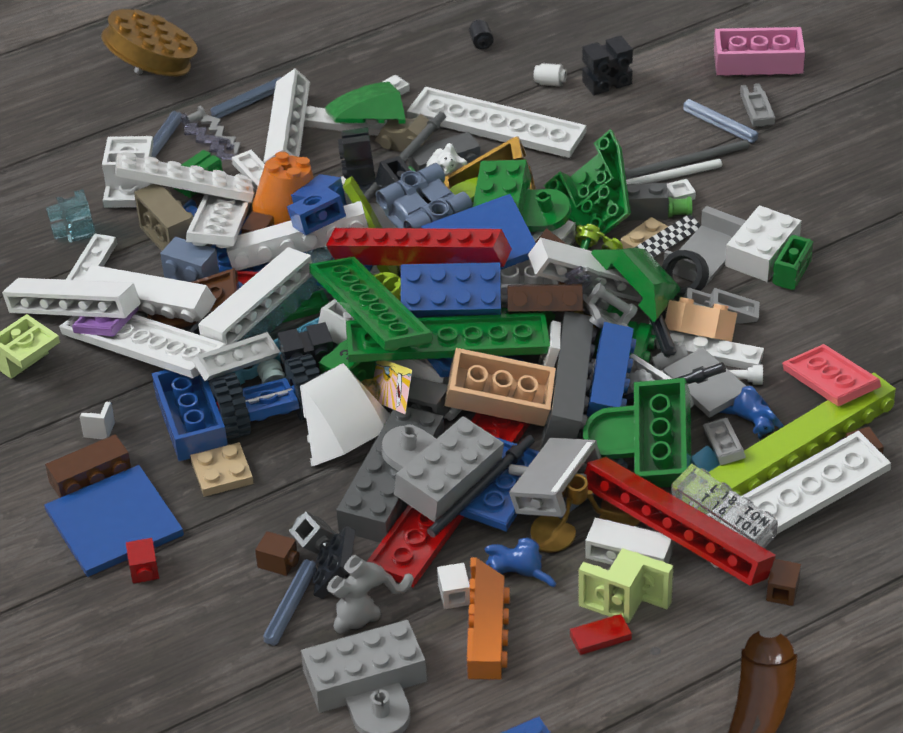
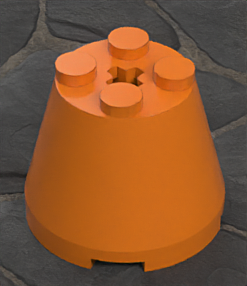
(278, 181)

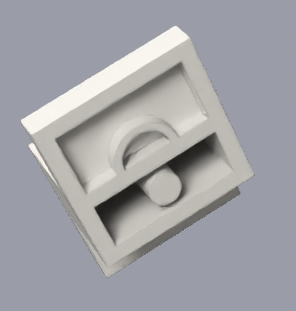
(119, 190)

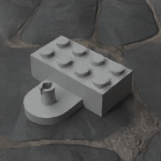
(439, 470)
(367, 676)

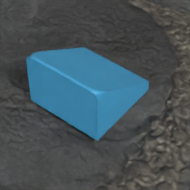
(705, 459)

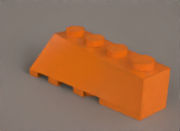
(487, 622)

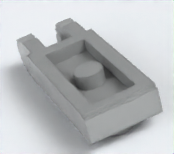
(757, 106)

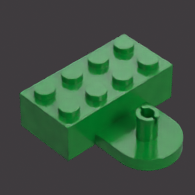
(538, 206)
(651, 431)

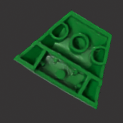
(373, 101)
(644, 275)

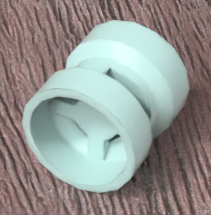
(270, 370)

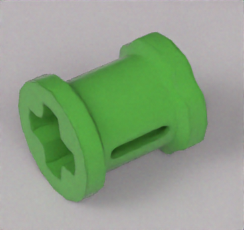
(679, 206)

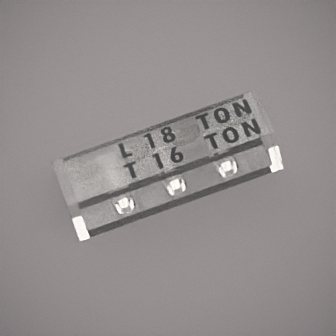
(724, 505)

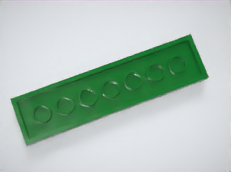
(370, 303)
(479, 333)

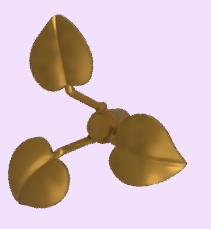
(556, 534)

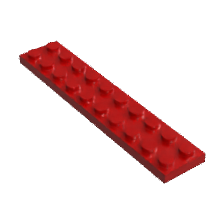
(407, 544)

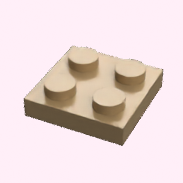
(221, 469)

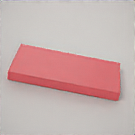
(831, 375)

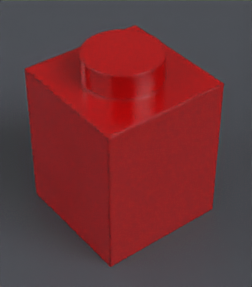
(142, 560)

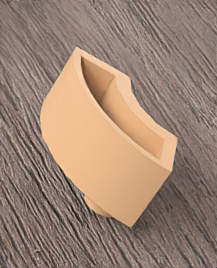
(700, 320)

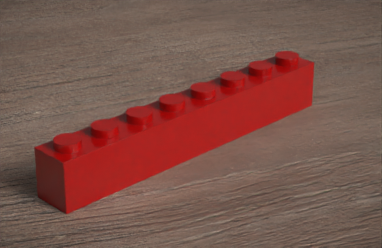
(419, 245)
(679, 521)

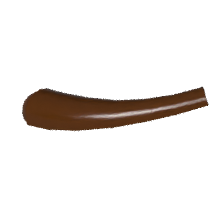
(764, 683)

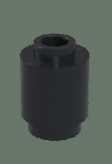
(481, 34)

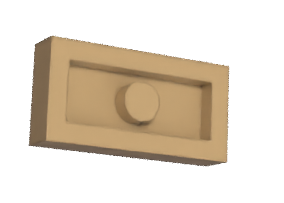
(642, 233)

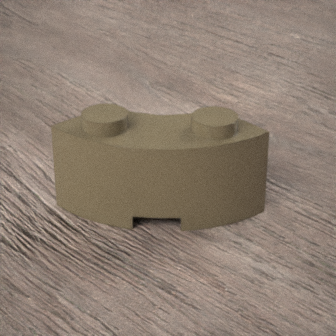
(399, 136)

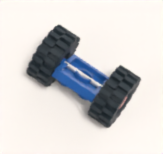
(260, 401)

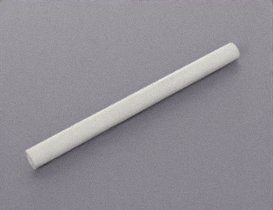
(678, 172)

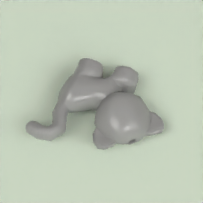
(356, 606)

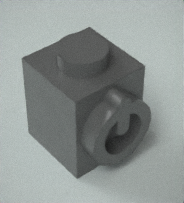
(312, 532)

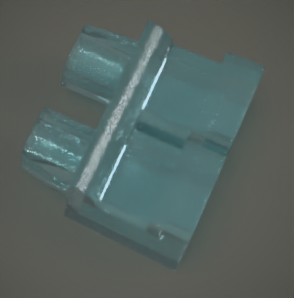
(75, 217)

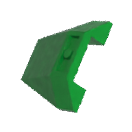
(598, 188)

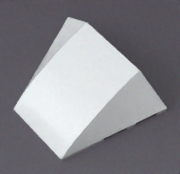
(339, 414)

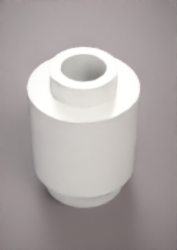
(550, 74)

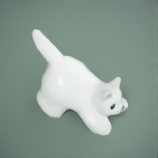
(447, 159)

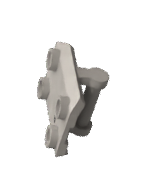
(599, 315)

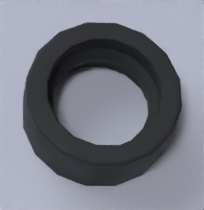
(702, 268)

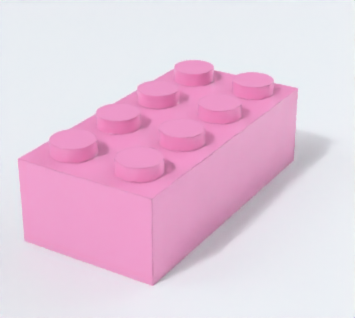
(759, 51)

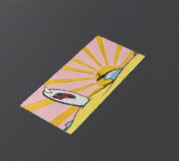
(394, 384)

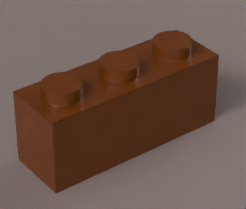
(545, 297)
(88, 465)

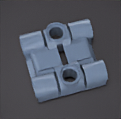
(404, 199)

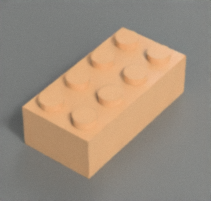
(500, 387)

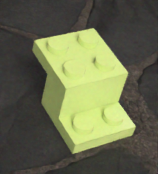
(24, 345)
(625, 585)

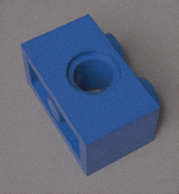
(316, 211)

